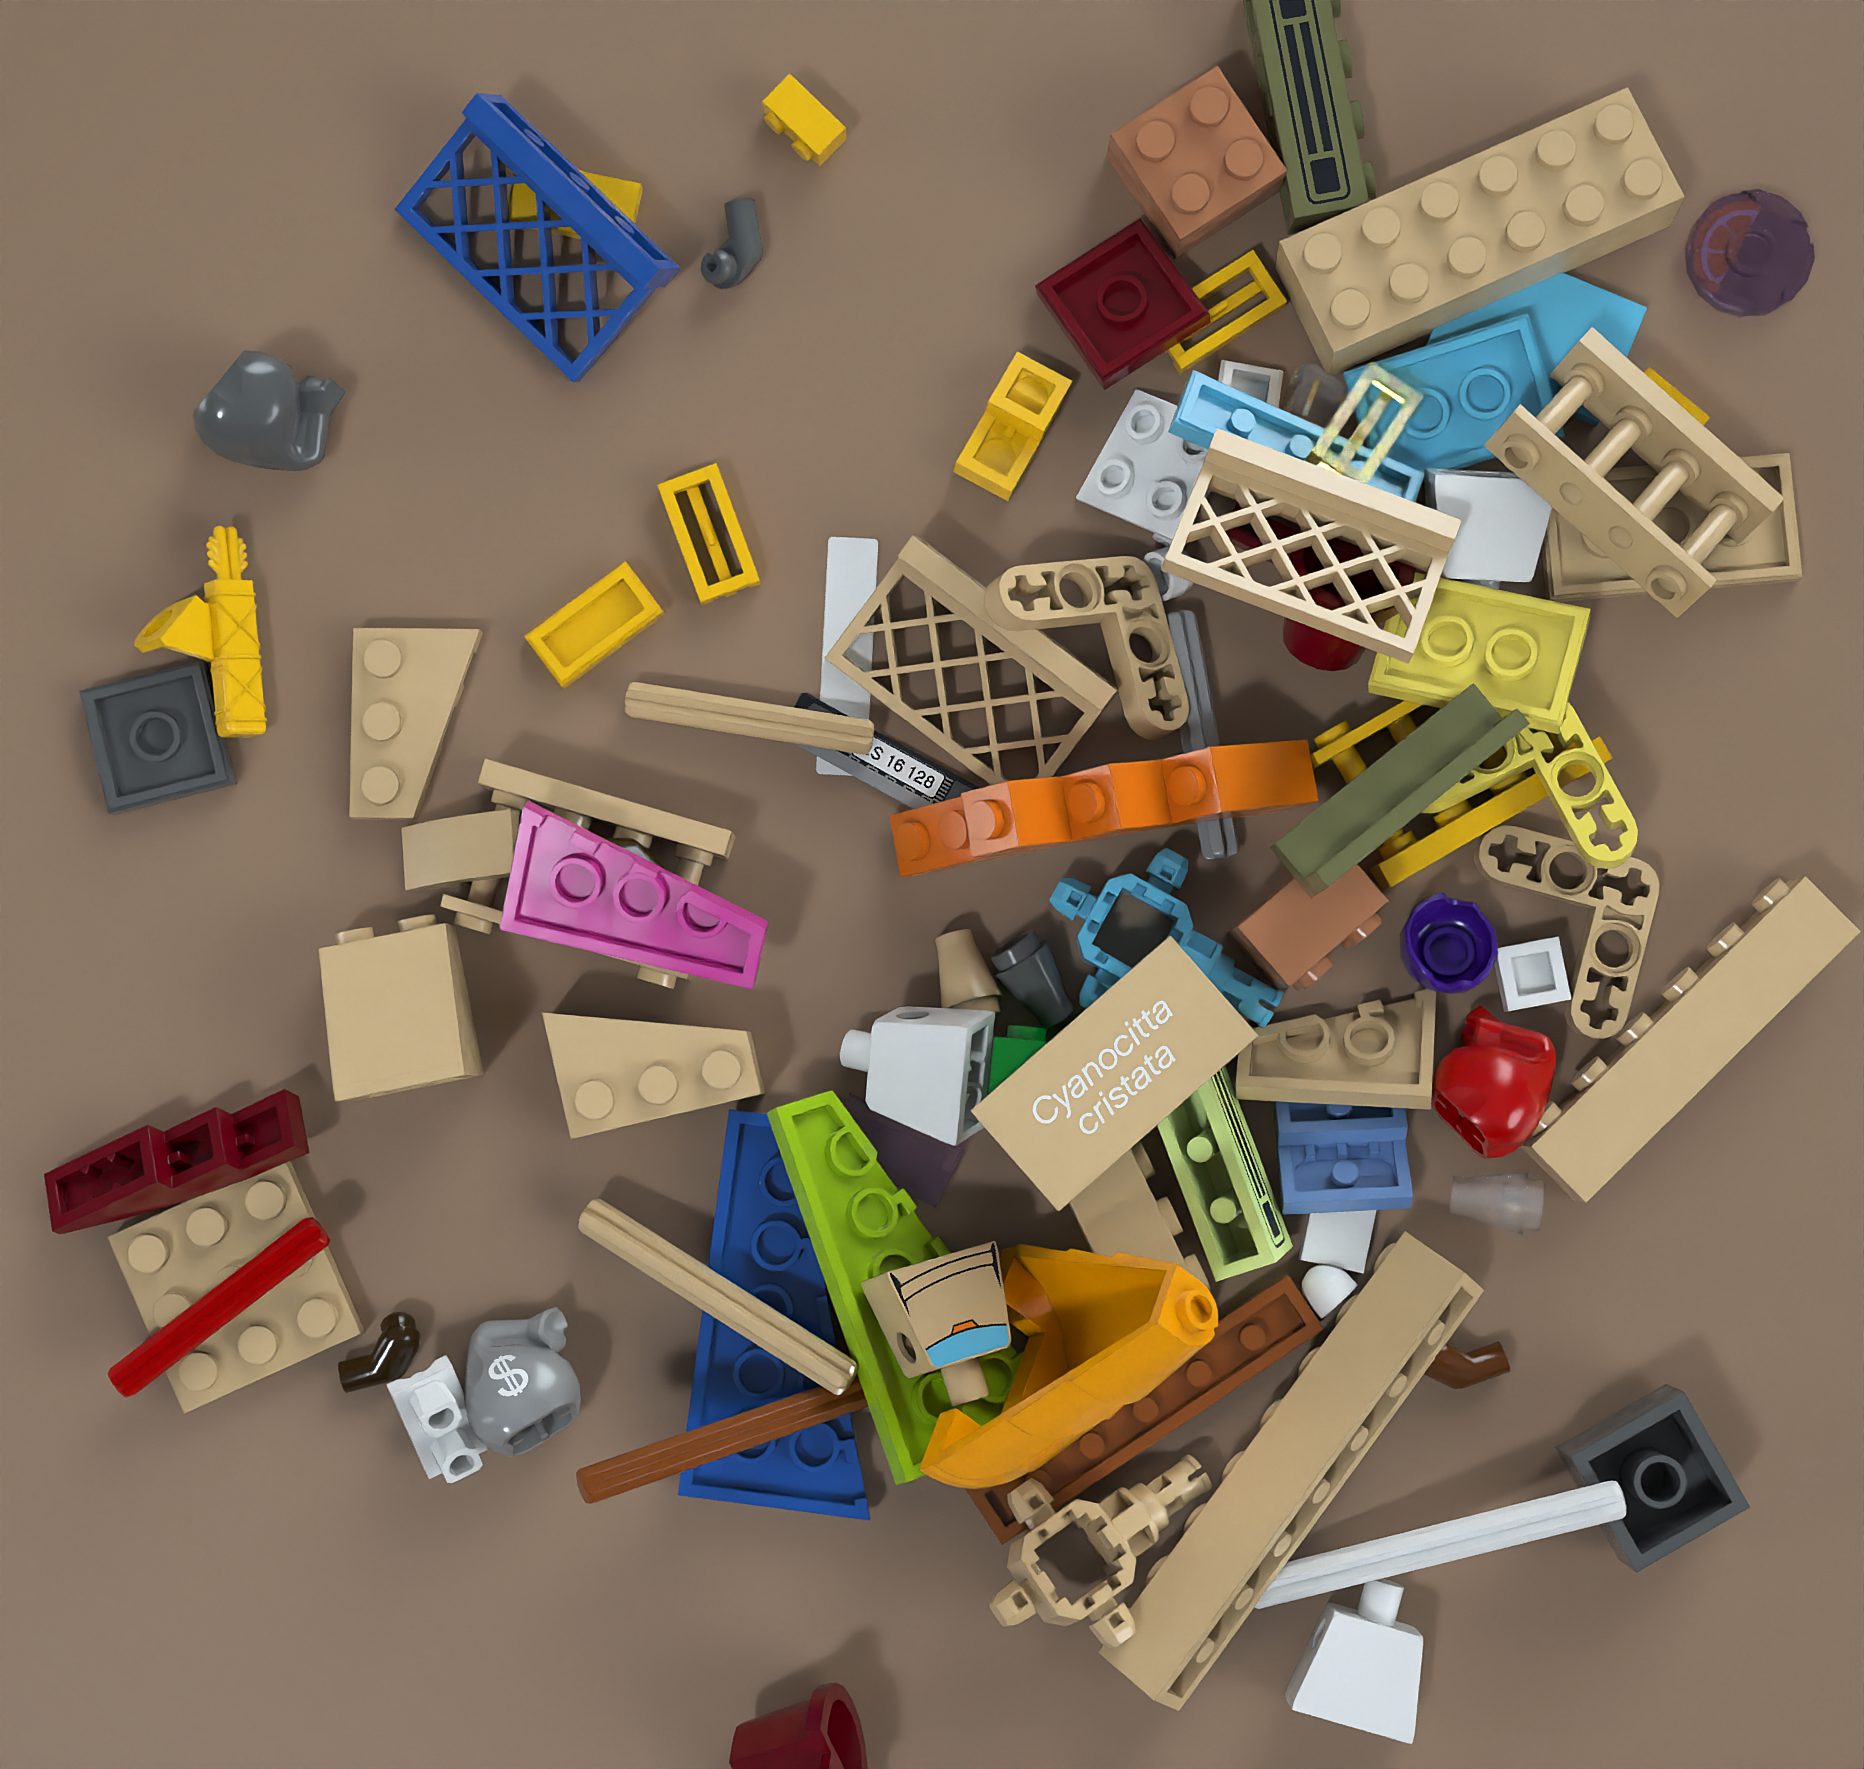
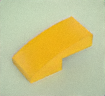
(1012, 426)

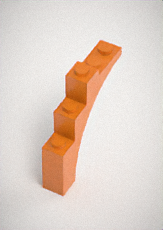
(1104, 804)

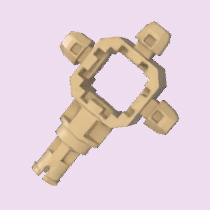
(1116, 1528)

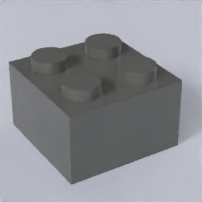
(1666, 1471)

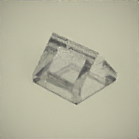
(1313, 395)

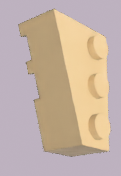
(1124, 1217)

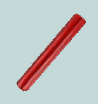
(218, 1307)

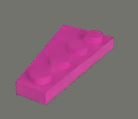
(612, 902)

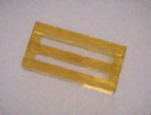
(1390, 387)

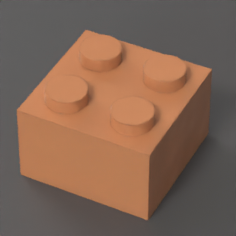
(1196, 162)
(1293, 933)

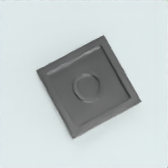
(157, 737)

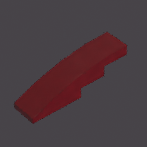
(176, 1165)

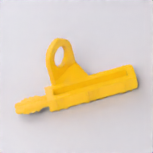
(221, 633)

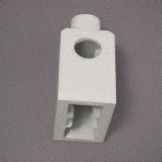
(1498, 527)
(925, 1067)
(1362, 1666)

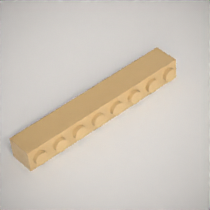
(1292, 1469)

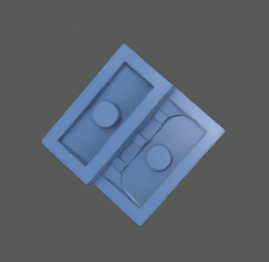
(1341, 1158)

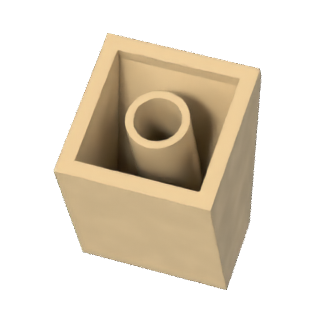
(397, 1010)

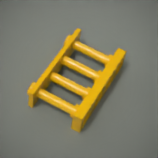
(1457, 824)

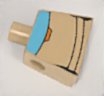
(945, 1317)

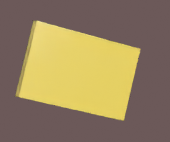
(1504, 642)

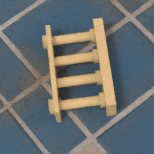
(1665, 438)
(515, 787)

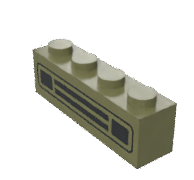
(1309, 108)

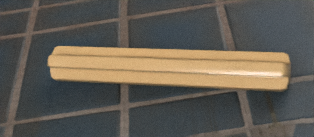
(749, 718)

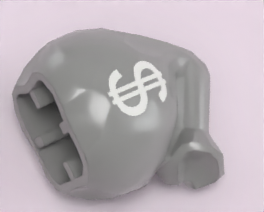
(518, 1382)

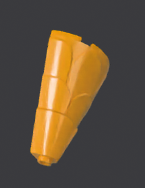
(1096, 1341)

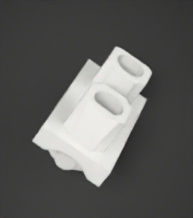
(437, 1421)

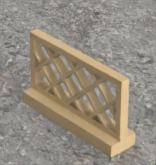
(1325, 509)
(1030, 648)

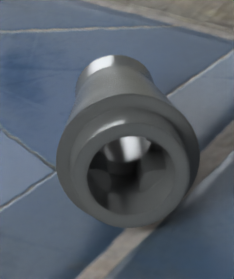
(1032, 976)

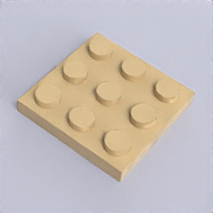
(201, 1243)

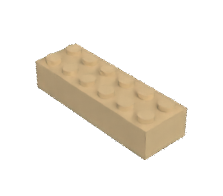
(1478, 231)

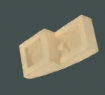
(459, 850)

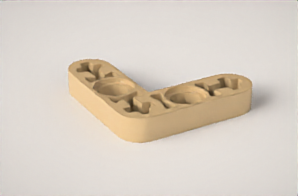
(1119, 617)
(1604, 915)

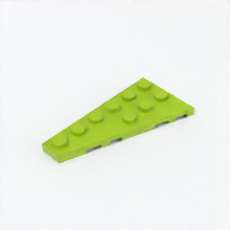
(859, 1232)

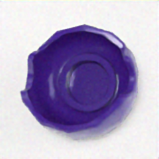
(1448, 944)

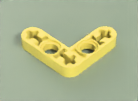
(1529, 751)

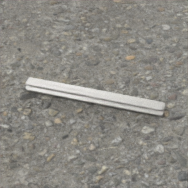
(1447, 1542)

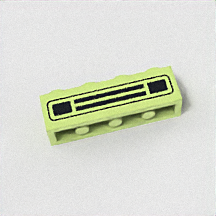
(1224, 1180)

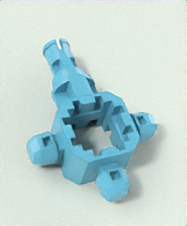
(1166, 873)

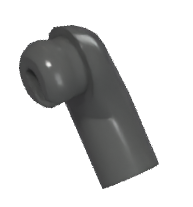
(740, 251)

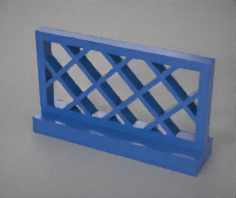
(571, 197)

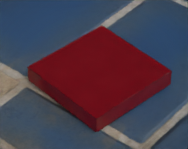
(1122, 304)

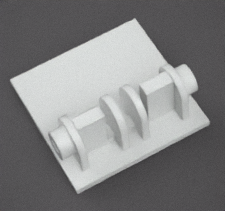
(1145, 469)

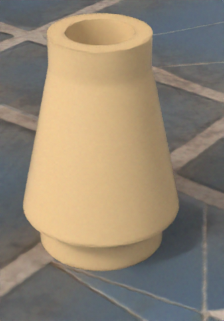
(965, 975)

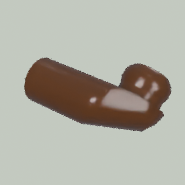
(1464, 1369)

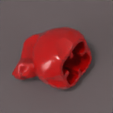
(1494, 1084)

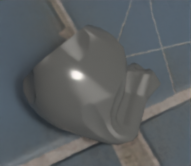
(266, 416)

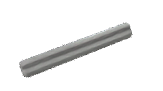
(1200, 730)

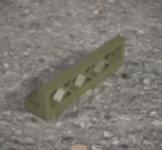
(1395, 789)

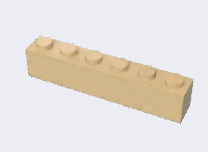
(1689, 1036)

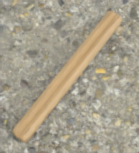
(718, 1296)

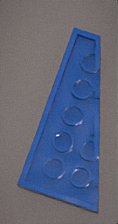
(769, 1254)

